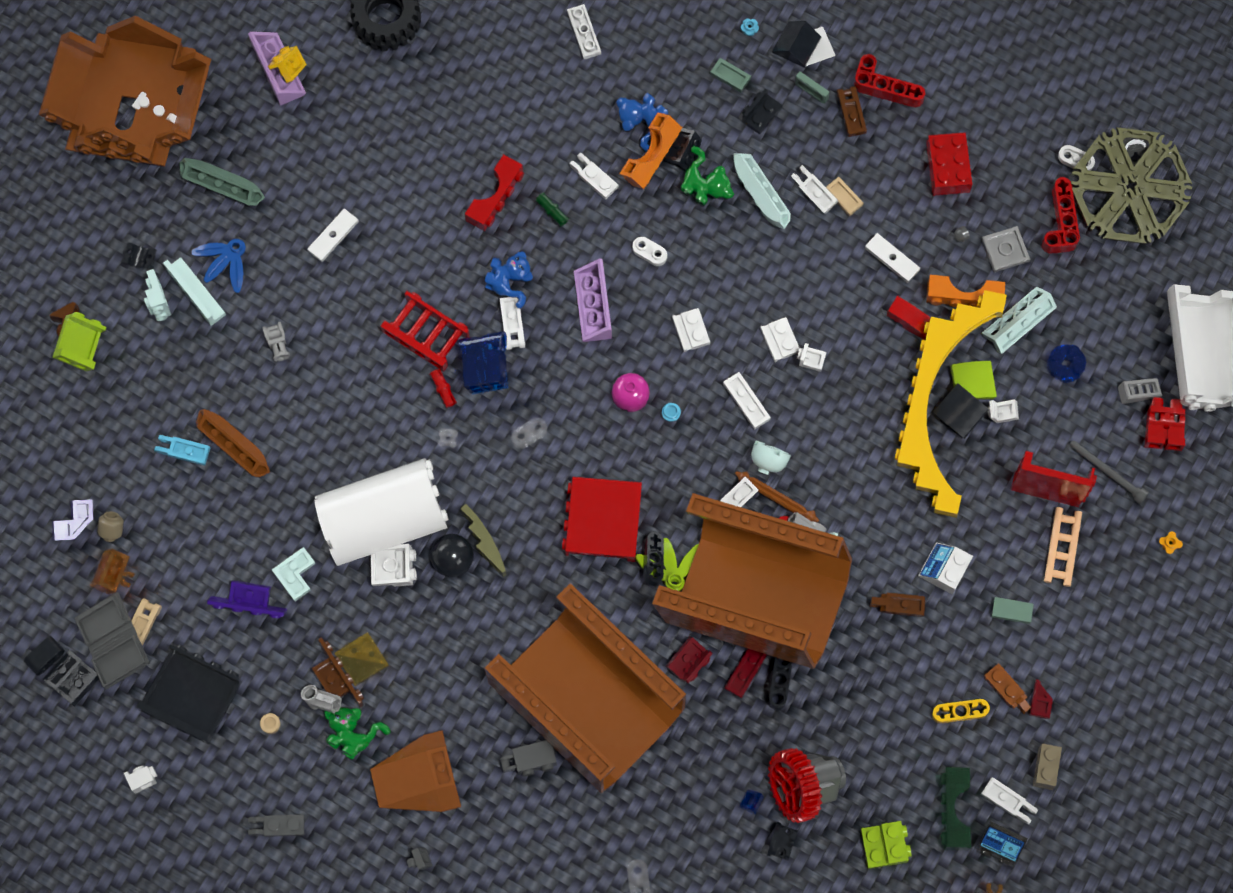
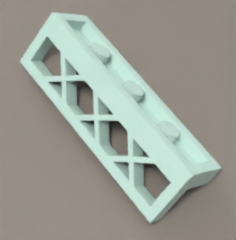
(195, 291)
(1022, 320)

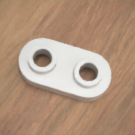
(1075, 156)
(648, 252)

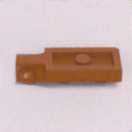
(1007, 688)

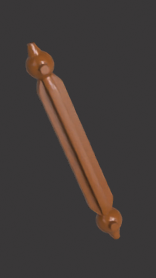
(778, 497)

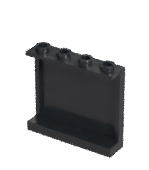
(190, 694)

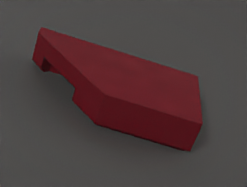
(1041, 702)

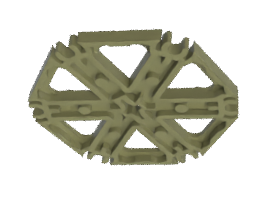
(1147, 186)

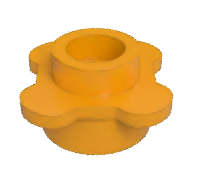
(1170, 548)

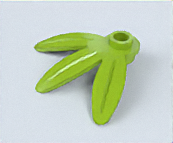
(671, 572)

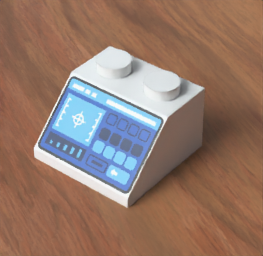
(945, 567)

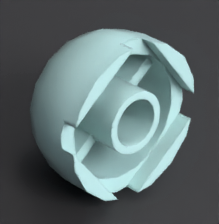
(769, 458)

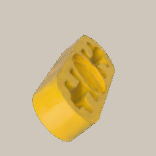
(975, 714)

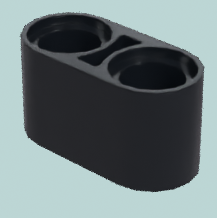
(44, 655)

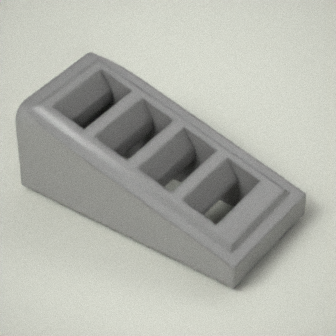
(1127, 391)

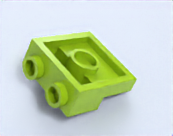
(885, 844)

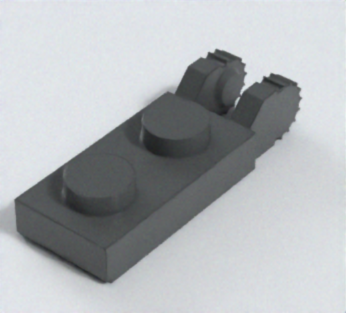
(278, 825)

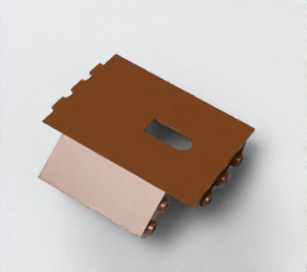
(123, 62)

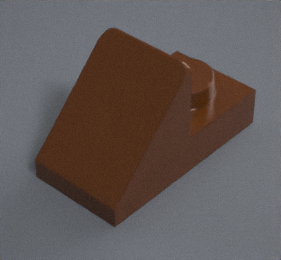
(60, 314)

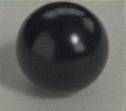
(451, 555)

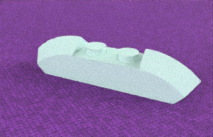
(761, 190)

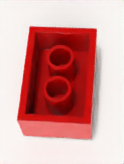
(949, 164)

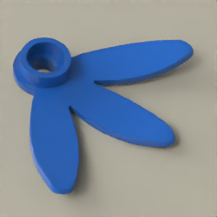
(227, 255)

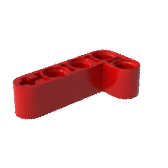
(890, 84)
(1063, 214)

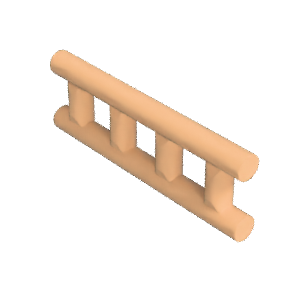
(1054, 554)

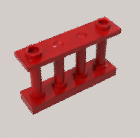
(423, 349)

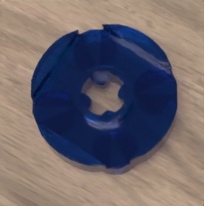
(1072, 354)

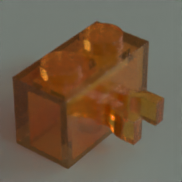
(110, 572)

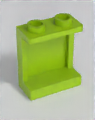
(78, 341)

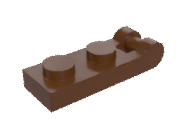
(852, 111)

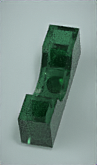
(956, 834)

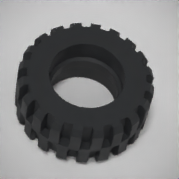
(385, 35)

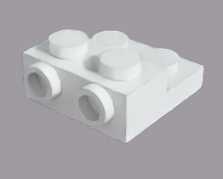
(393, 566)

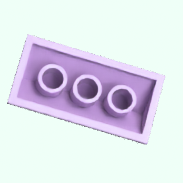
(266, 47)
(593, 302)

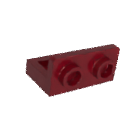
(689, 660)

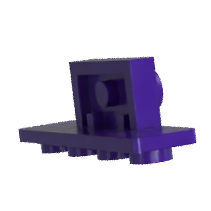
(248, 598)

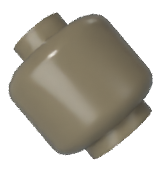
(110, 526)

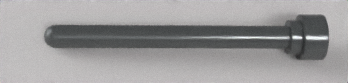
(1138, 493)

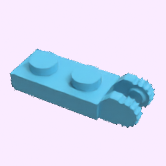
(184, 449)

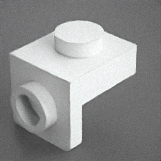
(811, 358)
(1003, 411)

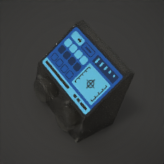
(1001, 844)

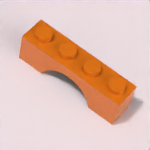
(663, 134)
(942, 291)

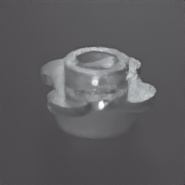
(448, 433)

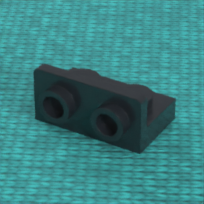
(761, 111)
(680, 150)

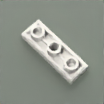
(586, 40)
(340, 227)
(884, 251)

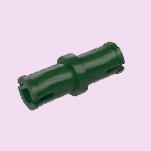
(552, 209)

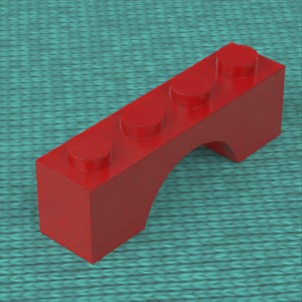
(482, 212)

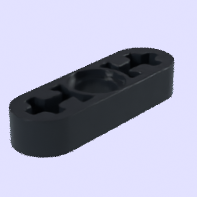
(658, 551)

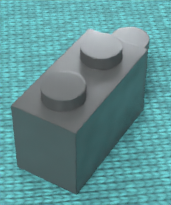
(530, 759)

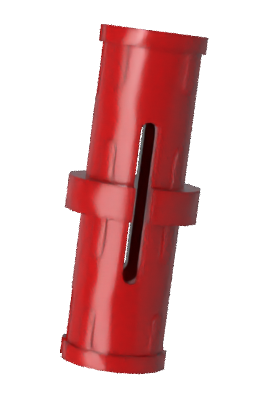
(443, 388)

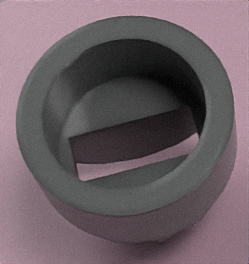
(961, 234)

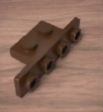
(332, 676)

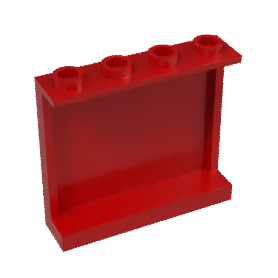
(1051, 483)
(602, 518)

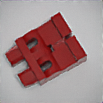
(1165, 425)

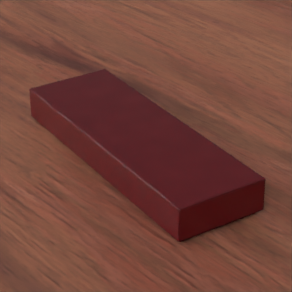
(745, 672)

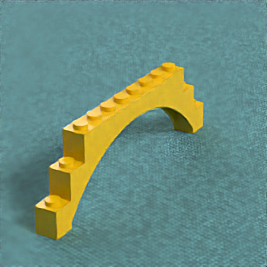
(940, 341)

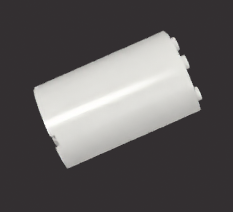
(1202, 347)
(380, 512)

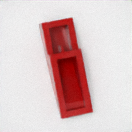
(909, 316)

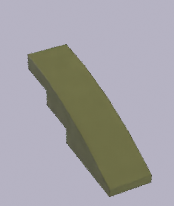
(486, 546)

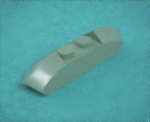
(220, 181)

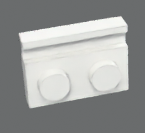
(691, 330)
(780, 339)

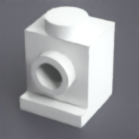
(141, 778)

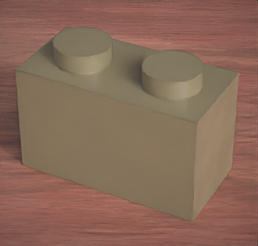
(1047, 766)

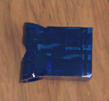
(484, 362)

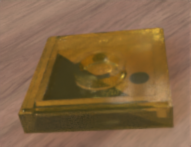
(361, 659)

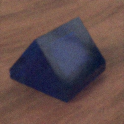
(751, 801)

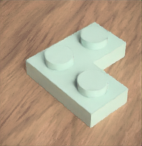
(290, 570)

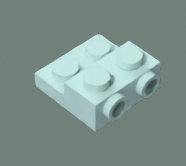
(155, 297)

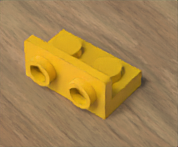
(289, 62)

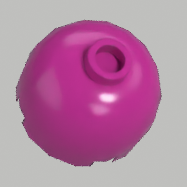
(630, 392)

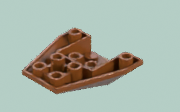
(417, 777)

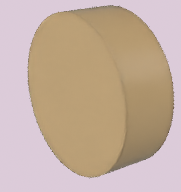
(270, 723)

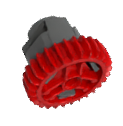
(804, 782)

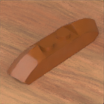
(232, 442)

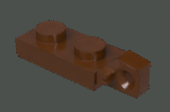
(899, 604)

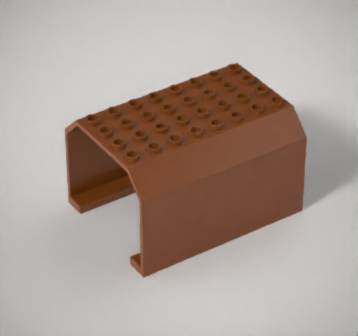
(760, 583)
(589, 692)

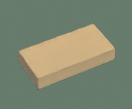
(846, 197)

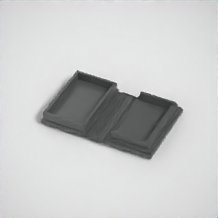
(112, 640)

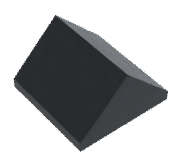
(797, 42)

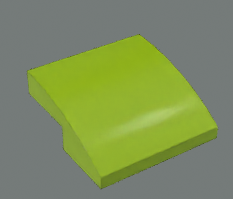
(975, 378)

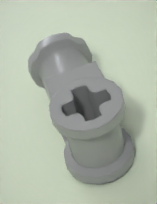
(276, 338)

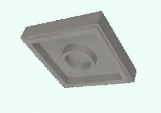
(1005, 249)

